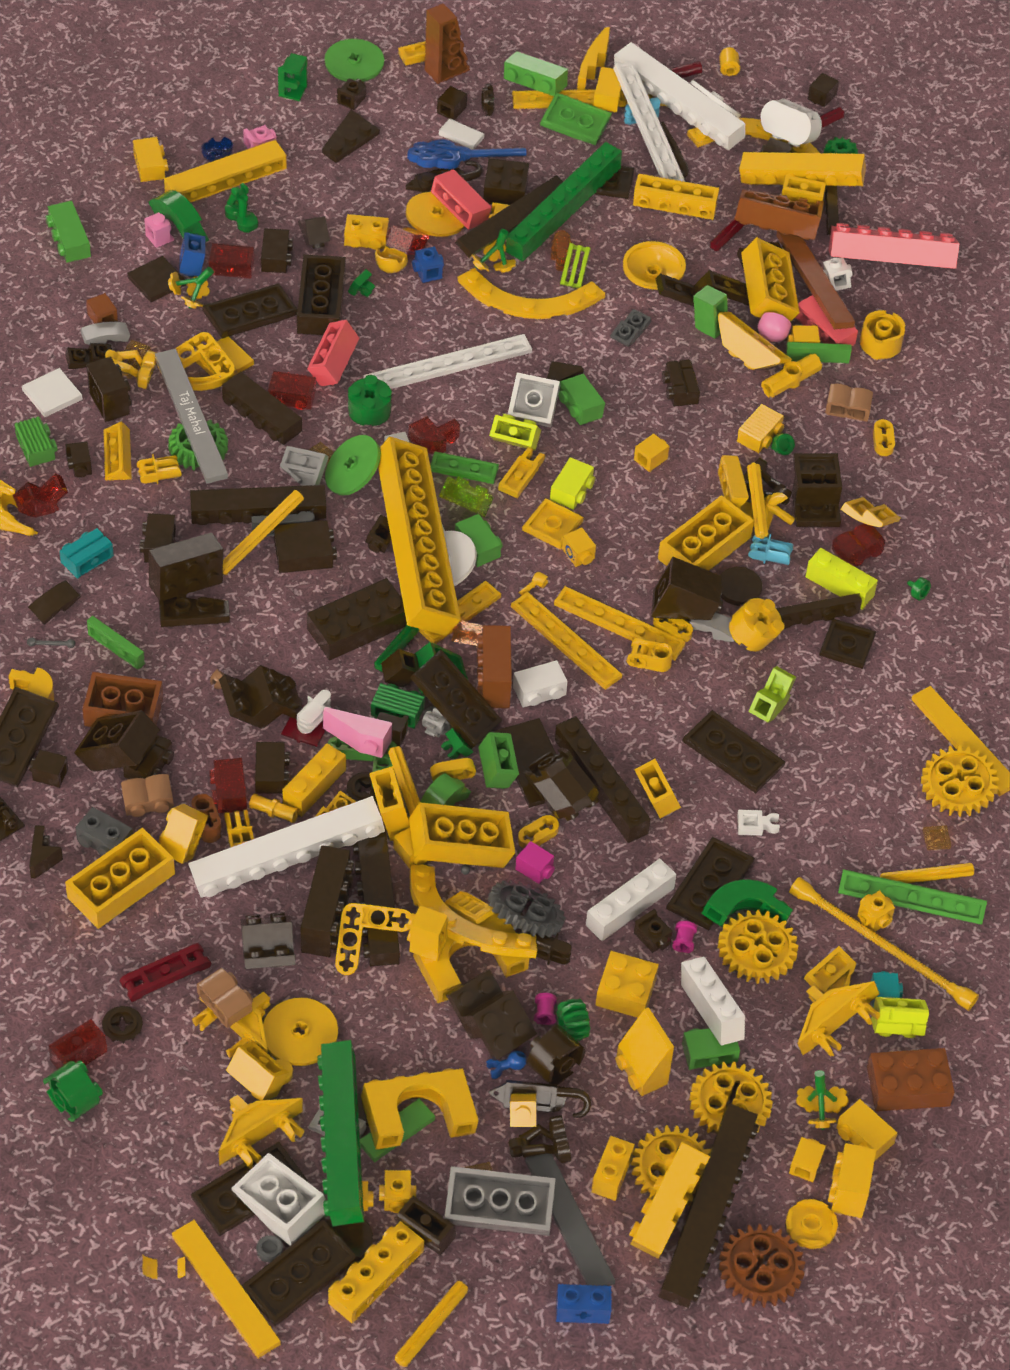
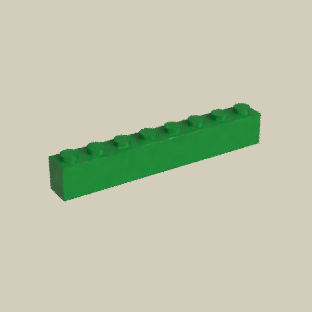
(563, 201)
(341, 1133)

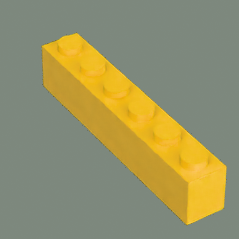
(824, 167)
(228, 172)

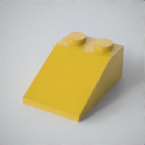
(645, 1054)

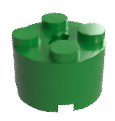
(369, 401)
(73, 1089)

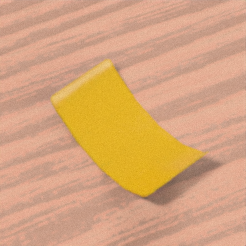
(150, 1267)

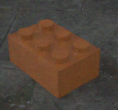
(494, 665)
(121, 694)
(910, 1079)

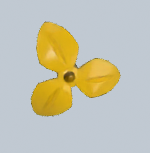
(771, 506)

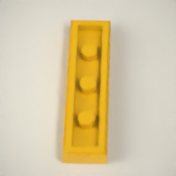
(469, 606)

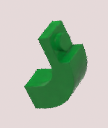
(179, 211)
(745, 895)

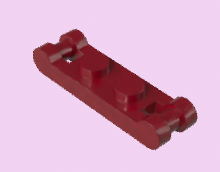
(165, 971)

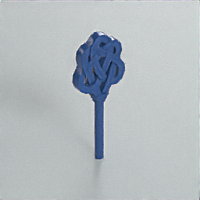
(447, 155)

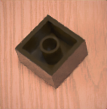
(505, 181)
(108, 389)

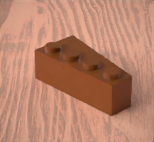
(443, 45)
(779, 213)

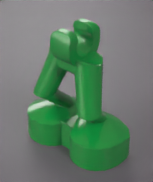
(238, 211)

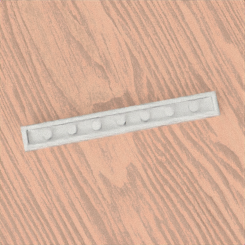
(647, 121)
(454, 361)

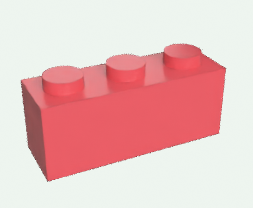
(460, 199)
(812, 315)
(333, 353)

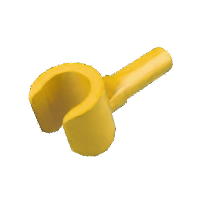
(538, 579)

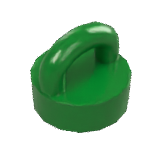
(783, 444)
(919, 588)

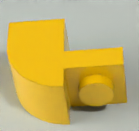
(37, 683)

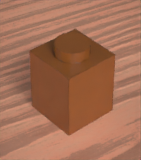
(101, 309)

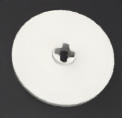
(715, 97)
(461, 555)

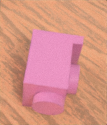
(258, 136)
(158, 229)

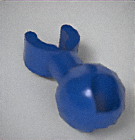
(516, 1060)

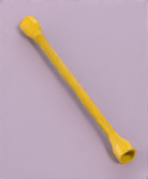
(962, 995)

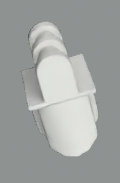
(312, 712)

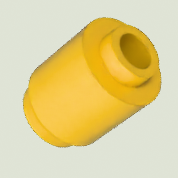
(729, 61)

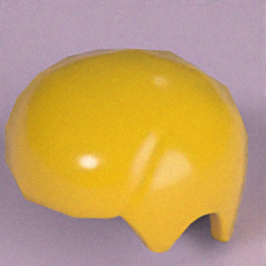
(391, 260)

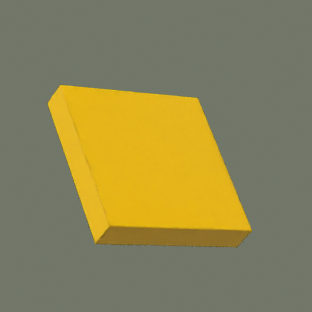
(237, 355)
(551, 523)

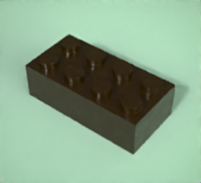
(320, 293)
(357, 619)
(326, 901)

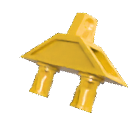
(832, 1011)
(248, 1028)
(254, 1122)

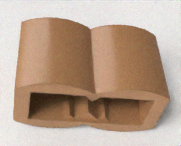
(849, 402)
(147, 795)
(224, 997)

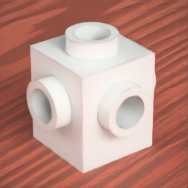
(838, 273)

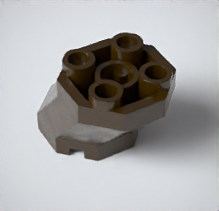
(562, 784)

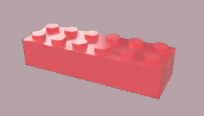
(893, 246)

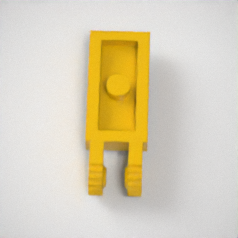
(520, 473)

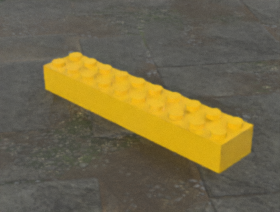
(417, 537)

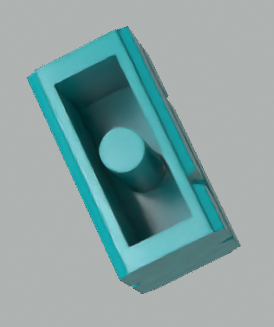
(86, 552)

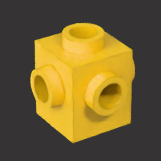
(876, 911)
(396, 1190)

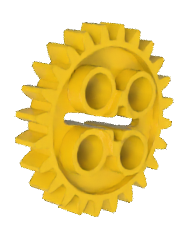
(959, 780)
(757, 946)
(708, 1092)
(651, 1158)

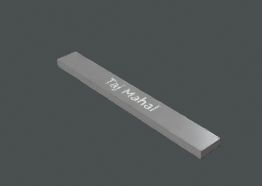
(191, 416)

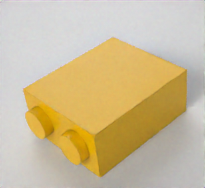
(390, 801)

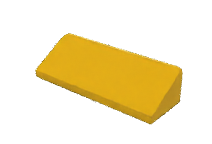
(118, 452)
(732, 480)

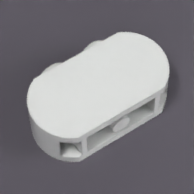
(791, 122)

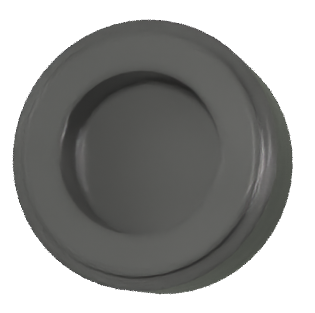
(269, 1248)

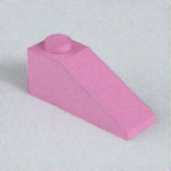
(358, 731)

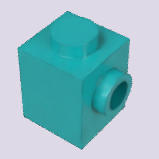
(887, 985)

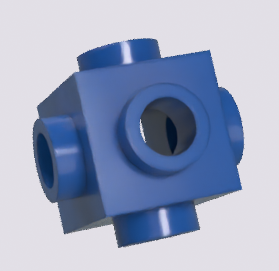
(429, 260)

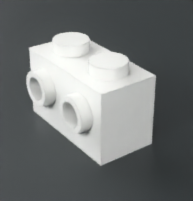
(539, 684)

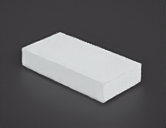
(461, 134)

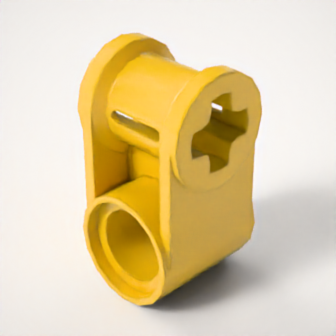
(651, 656)

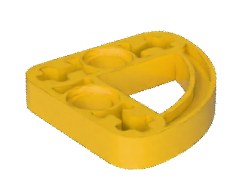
(205, 352)

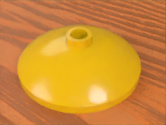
(649, 259)

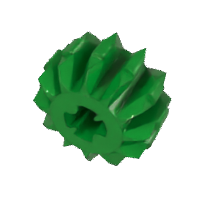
(840, 146)
(574, 1018)

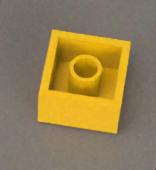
(626, 984)
(851, 1180)

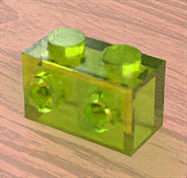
(465, 496)

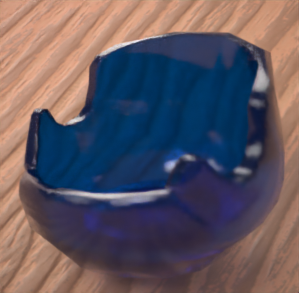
(216, 150)

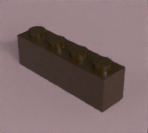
(261, 408)

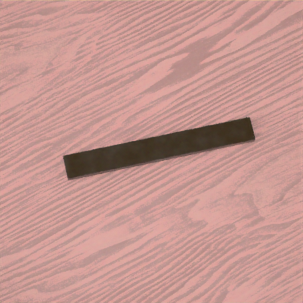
(507, 219)

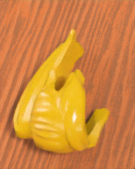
(7, 521)

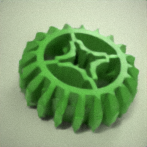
(180, 445)

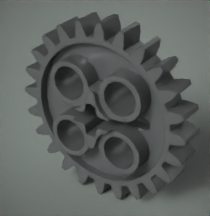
(542, 916)

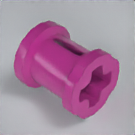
(684, 938)
(545, 1008)

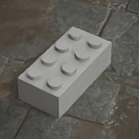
(500, 1201)

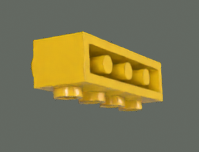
(675, 196)
(375, 1272)

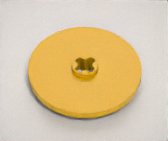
(431, 216)
(287, 1044)

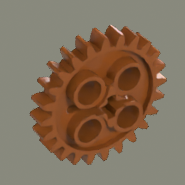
(780, 1280)

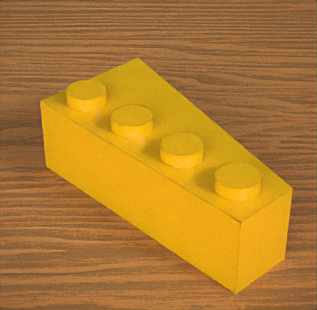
(669, 1201)

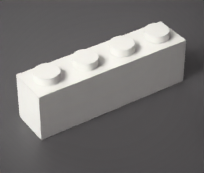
(630, 899)
(712, 1000)

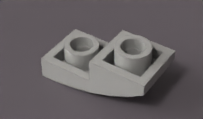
(105, 331)
(717, 625)

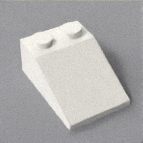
(281, 1199)

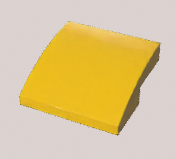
(867, 513)

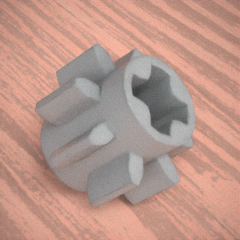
(435, 723)

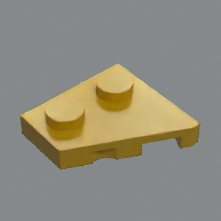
(832, 971)

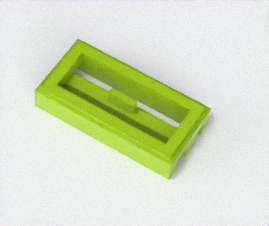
(579, 248)

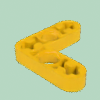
(364, 921)

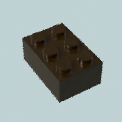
(185, 566)
(117, 741)

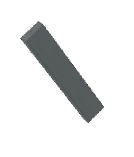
(572, 1224)

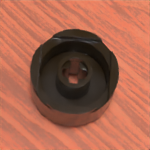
(555, 1055)

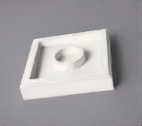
(52, 392)

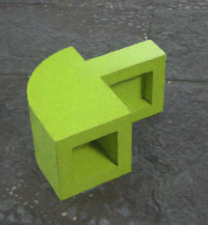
(773, 696)

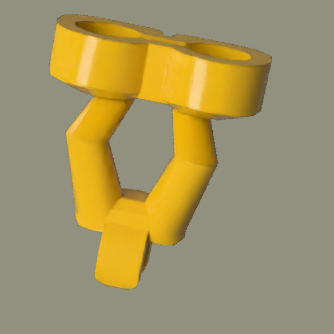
(147, 364)

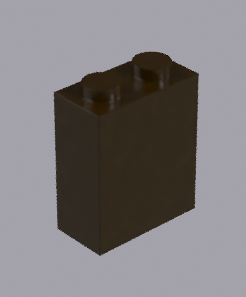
(304, 546)

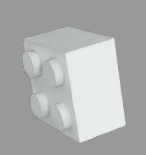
(534, 399)

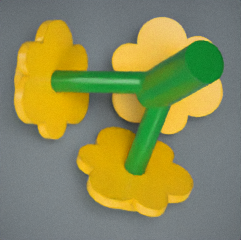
(493, 252)
(196, 287)
(814, 1099)

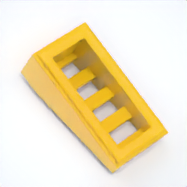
(469, 907)

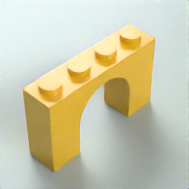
(442, 976)
(444, 1088)

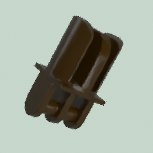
(553, 949)

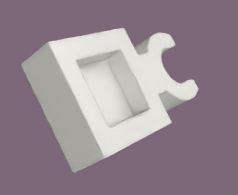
(753, 823)

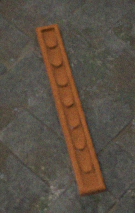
(817, 281)

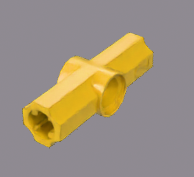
(791, 375)

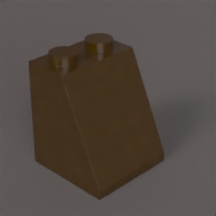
(687, 592)

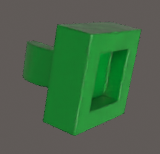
(362, 284)
(458, 744)

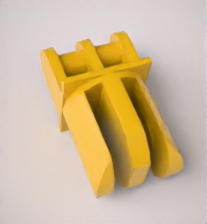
(158, 469)
(240, 833)

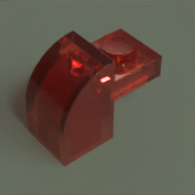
(431, 437)
(42, 500)

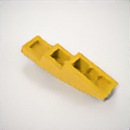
(594, 58)

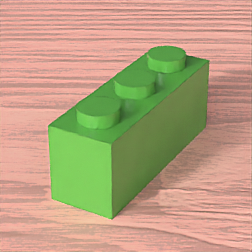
(535, 73)
(68, 231)

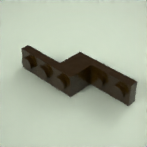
(685, 292)

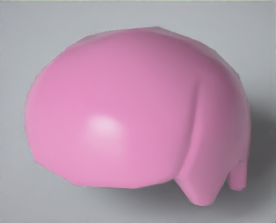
(774, 327)

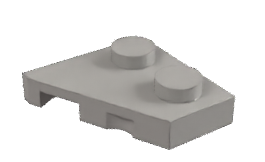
(304, 465)

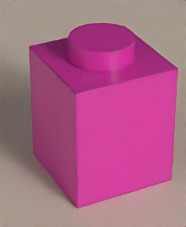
(535, 863)

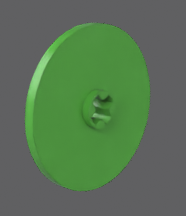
(354, 60)
(352, 465)

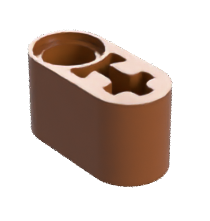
(212, 833)

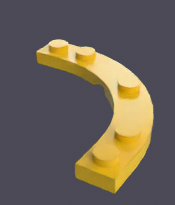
(752, 127)
(529, 307)
(425, 893)

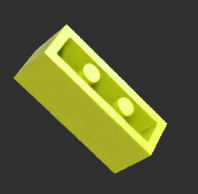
(840, 576)

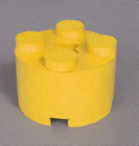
(882, 335)
(756, 624)

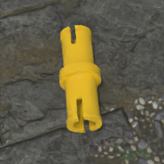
(273, 808)

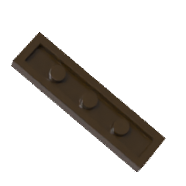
(820, 610)

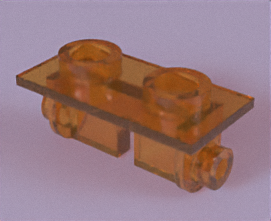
(467, 633)

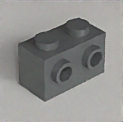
(101, 831)

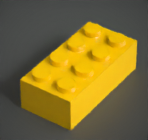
(769, 280)
(708, 535)
(461, 835)
(120, 878)

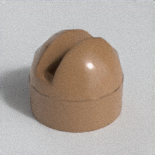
(214, 679)

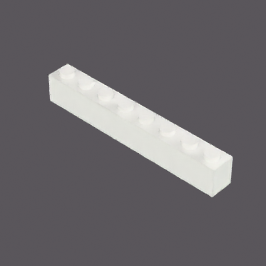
(684, 98)
(286, 847)

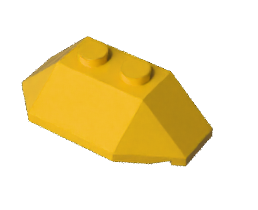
(748, 344)

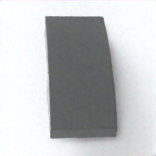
(631, 328)

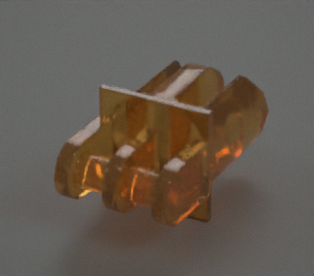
(559, 248)

